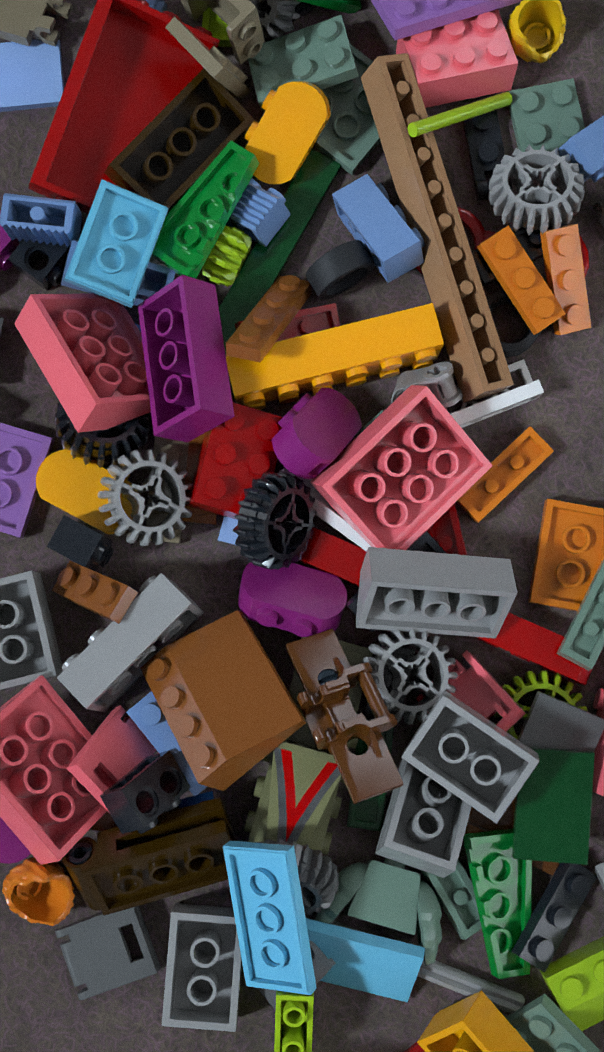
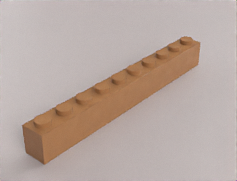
(432, 210)

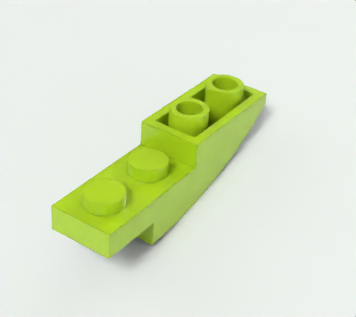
(293, 1022)

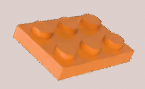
(567, 554)

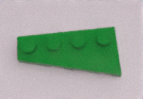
(203, 211)
(502, 897)

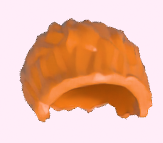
(39, 892)

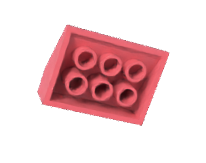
(88, 357)
(402, 471)
(37, 792)

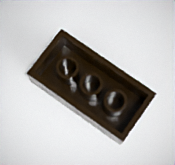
(180, 141)

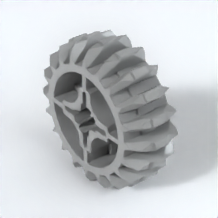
(538, 201)
(153, 485)
(416, 662)

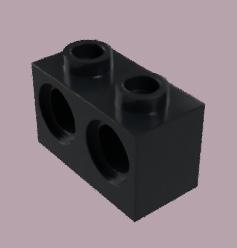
(29, 253)
(81, 544)
(146, 793)

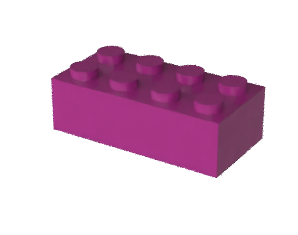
(185, 359)

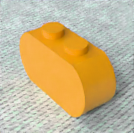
(287, 130)
(75, 488)

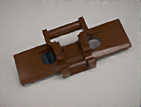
(333, 720)

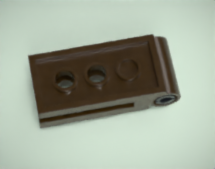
(149, 866)

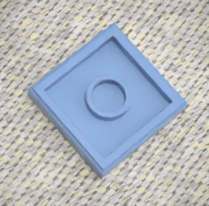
(30, 75)

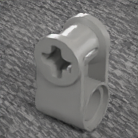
(436, 377)

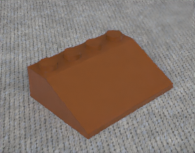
(222, 699)

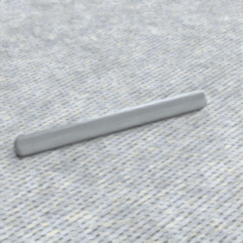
(466, 983)

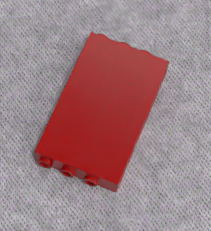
(116, 87)

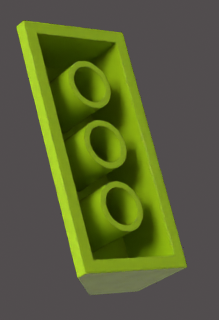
(578, 984)

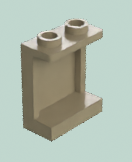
(242, 22)

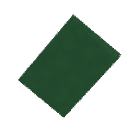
(555, 808)

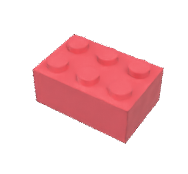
(461, 59)

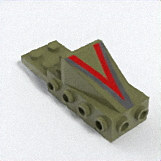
(301, 780)

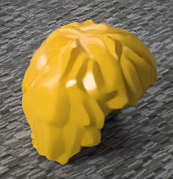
(536, 29)

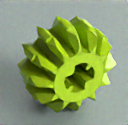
(227, 256)

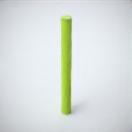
(459, 114)

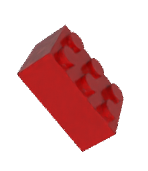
(232, 458)

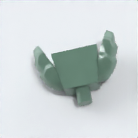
(389, 898)

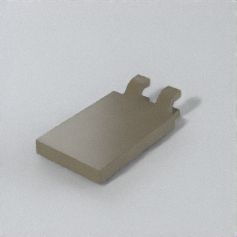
(26, 20)

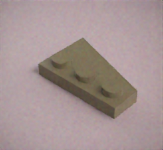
(211, 59)

